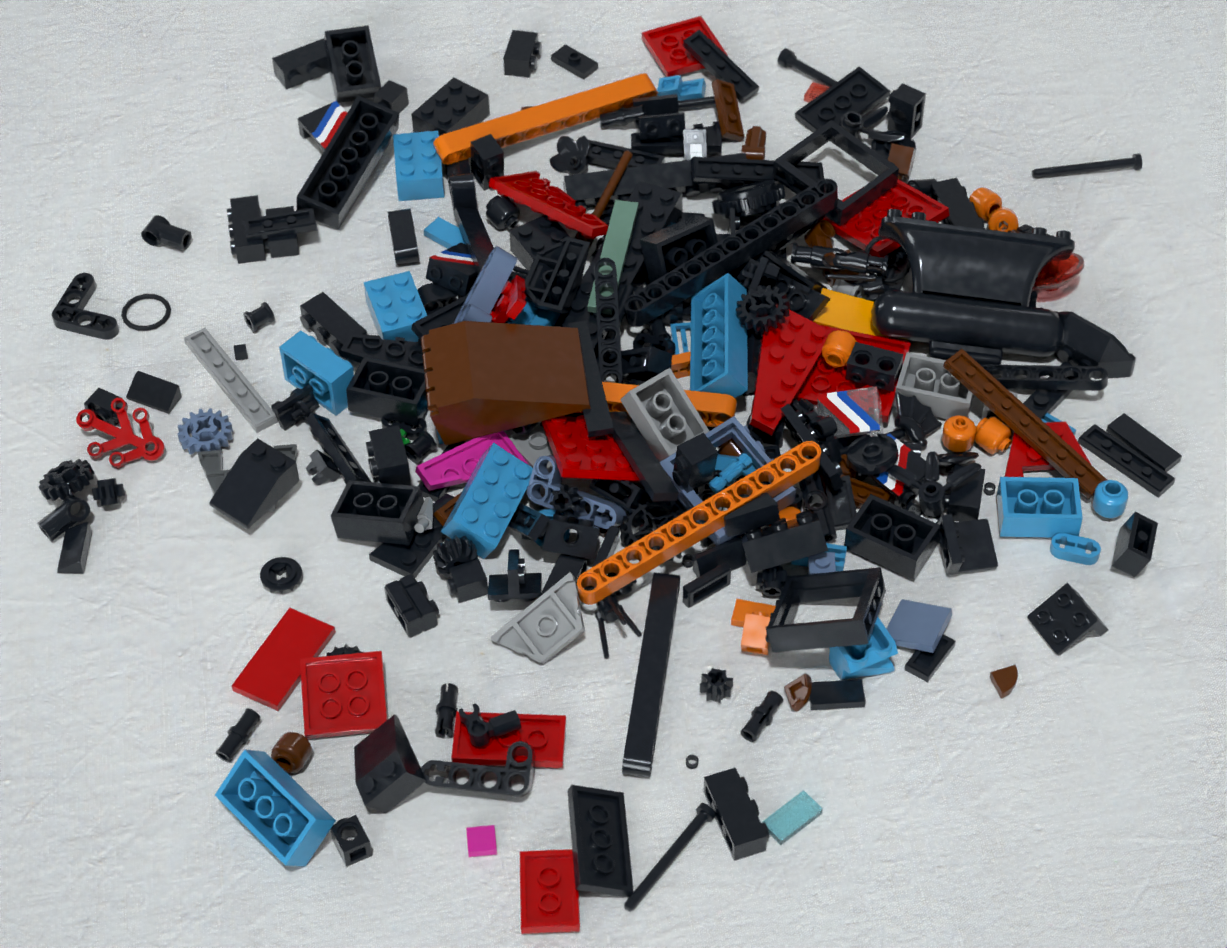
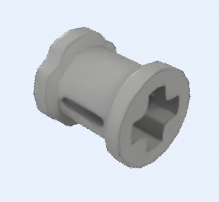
(847, 288)

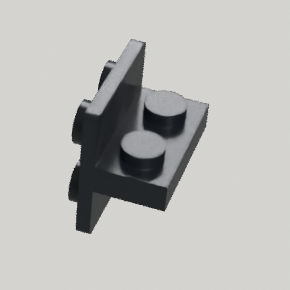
(516, 583)

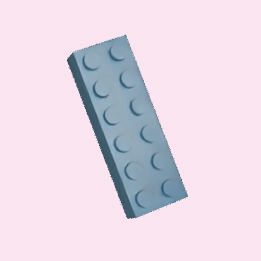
(718, 339)

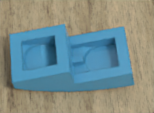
(684, 89)

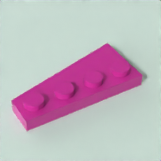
(458, 463)

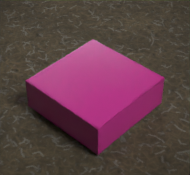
(481, 841)

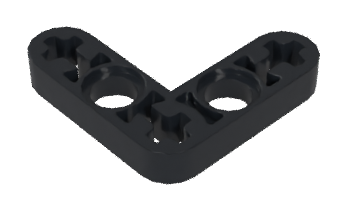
(64, 313)

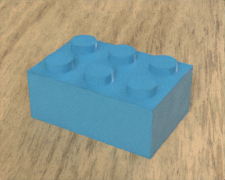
(417, 166)
(394, 305)
(314, 365)
(1038, 506)

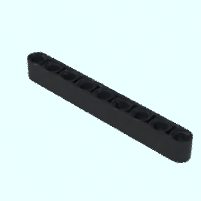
(651, 675)

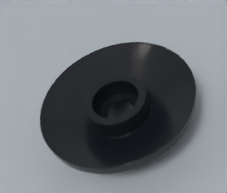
(952, 459)

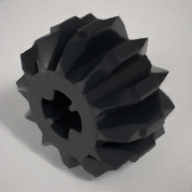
(453, 553)

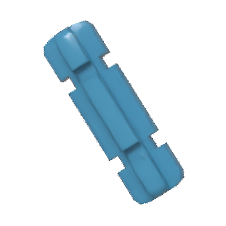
(730, 473)

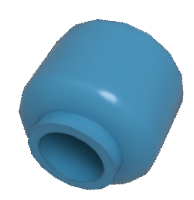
(1110, 498)

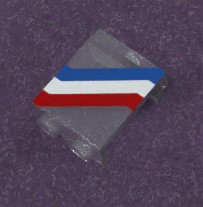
(853, 411)

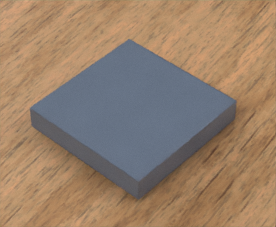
(918, 625)

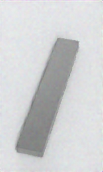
(231, 380)

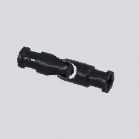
(854, 261)

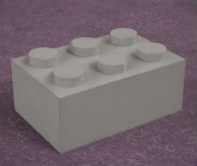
(933, 386)
(663, 414)

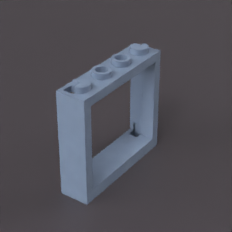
(754, 449)

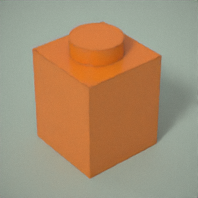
(755, 633)

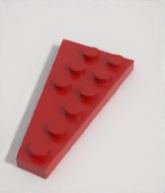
(550, 200)
(783, 366)

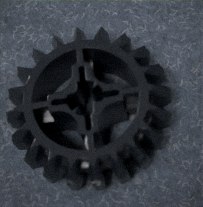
(653, 516)

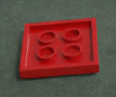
(667, 45)
(343, 694)

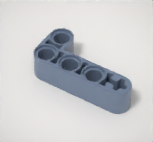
(487, 287)
(552, 481)

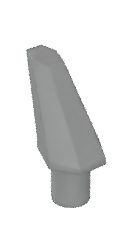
(425, 516)

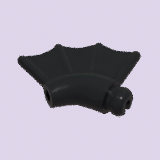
(915, 418)

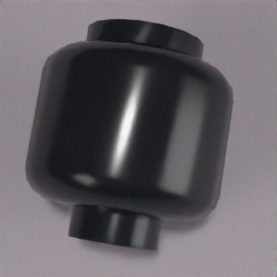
(502, 212)

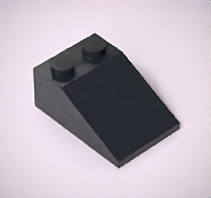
(255, 483)
(386, 767)

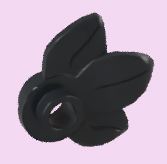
(569, 153)

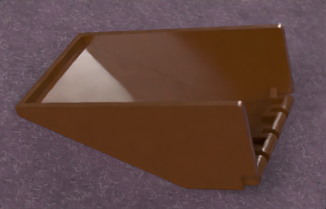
(501, 377)

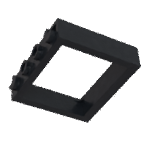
(798, 181)
(861, 583)

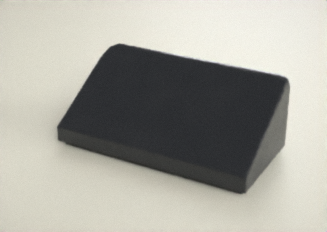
(154, 392)
(75, 549)
(730, 552)

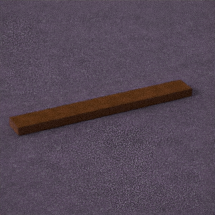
(1023, 422)

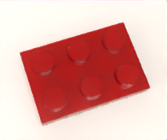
(548, 892)

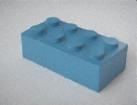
(489, 499)
(275, 808)

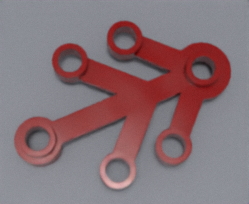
(122, 436)

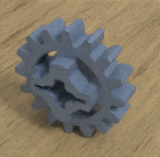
(205, 431)

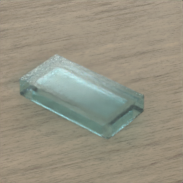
(792, 817)

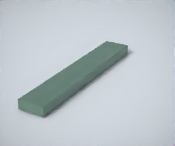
(616, 245)

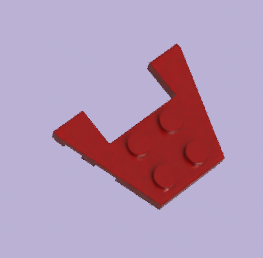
(510, 302)
(1025, 458)

